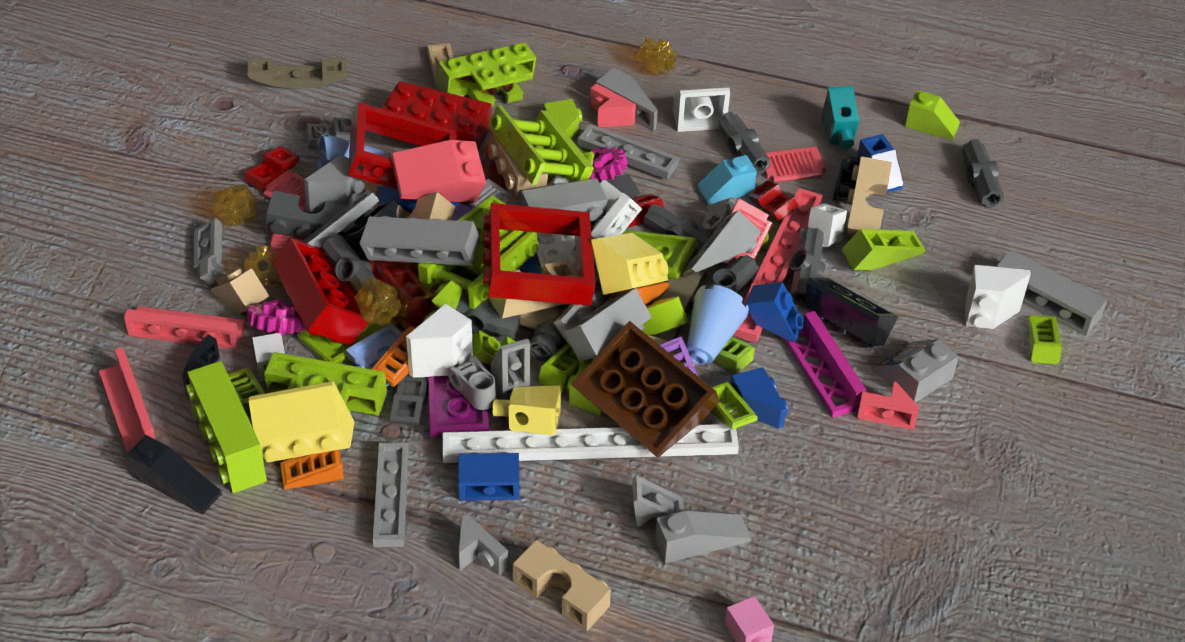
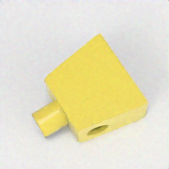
(531, 409)

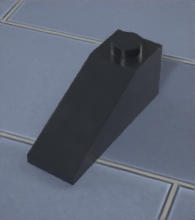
(171, 475)

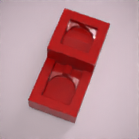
(274, 164)
(772, 200)

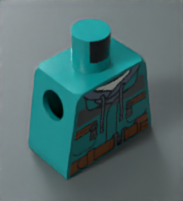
(840, 128)

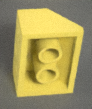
(627, 263)
(301, 421)

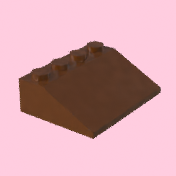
(646, 390)

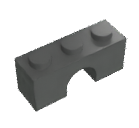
(288, 219)

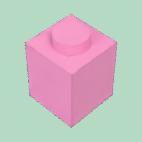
(748, 622)

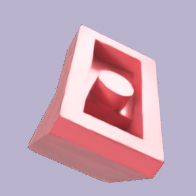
(611, 107)
(895, 410)

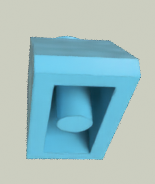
(729, 179)

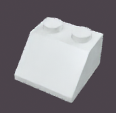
(700, 108)
(994, 295)
(439, 343)

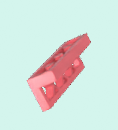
(183, 326)
(126, 401)

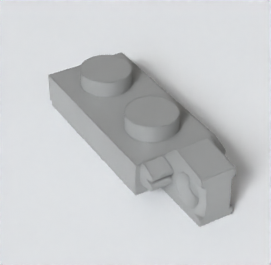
(208, 250)

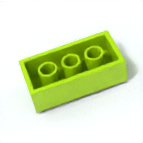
(225, 427)

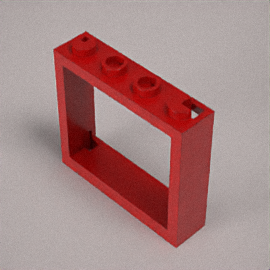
(377, 167)
(531, 285)

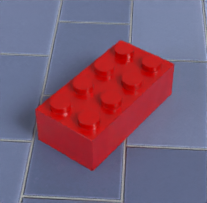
(443, 109)
(318, 295)

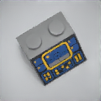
(919, 367)

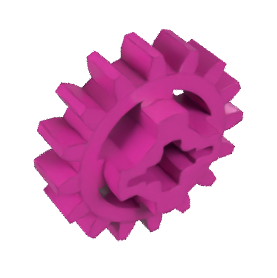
(608, 163)
(275, 317)

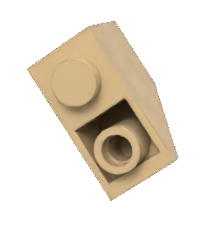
(239, 290)

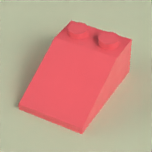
(441, 167)

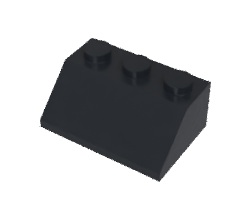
(849, 311)

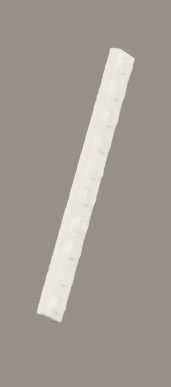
(585, 443)

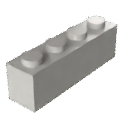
(420, 240)
(1058, 295)

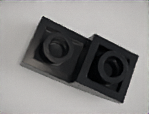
(203, 355)

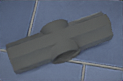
(743, 141)
(982, 173)
(670, 224)
(806, 262)
(347, 263)
(734, 276)
(488, 318)

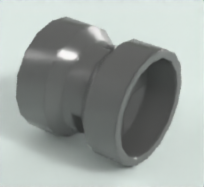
(545, 341)

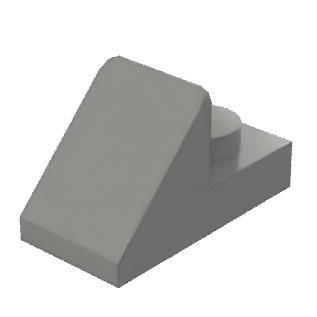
(653, 501)
(478, 543)

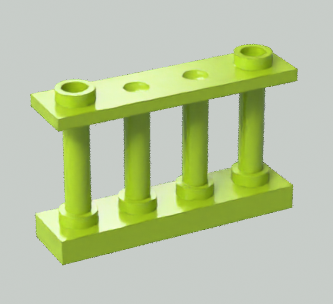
(545, 133)
(510, 260)

